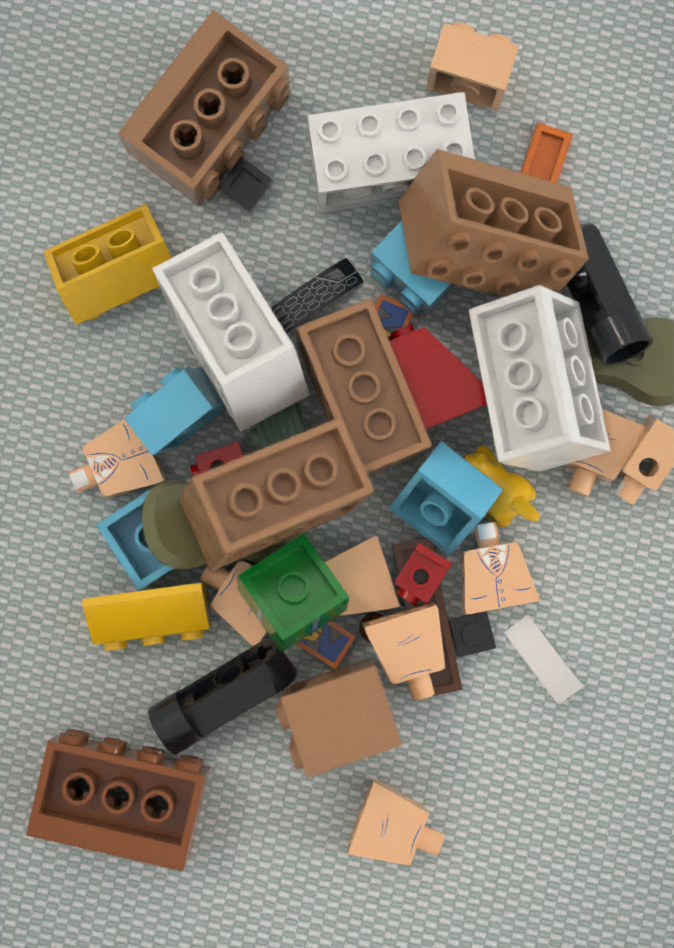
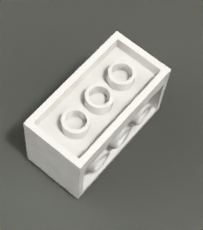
(379, 149)
(232, 331)
(538, 379)

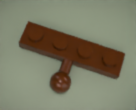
(447, 679)

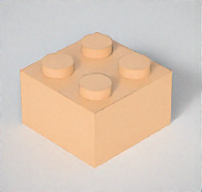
(472, 65)

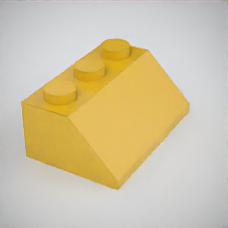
(108, 264)
(148, 615)

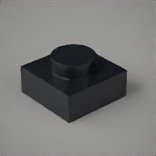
(245, 184)
(472, 633)

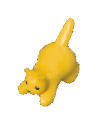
(516, 491)

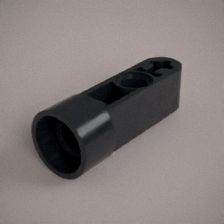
(606, 304)
(221, 696)

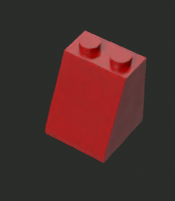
(435, 377)

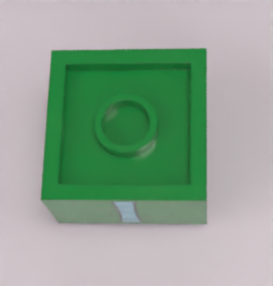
(292, 592)

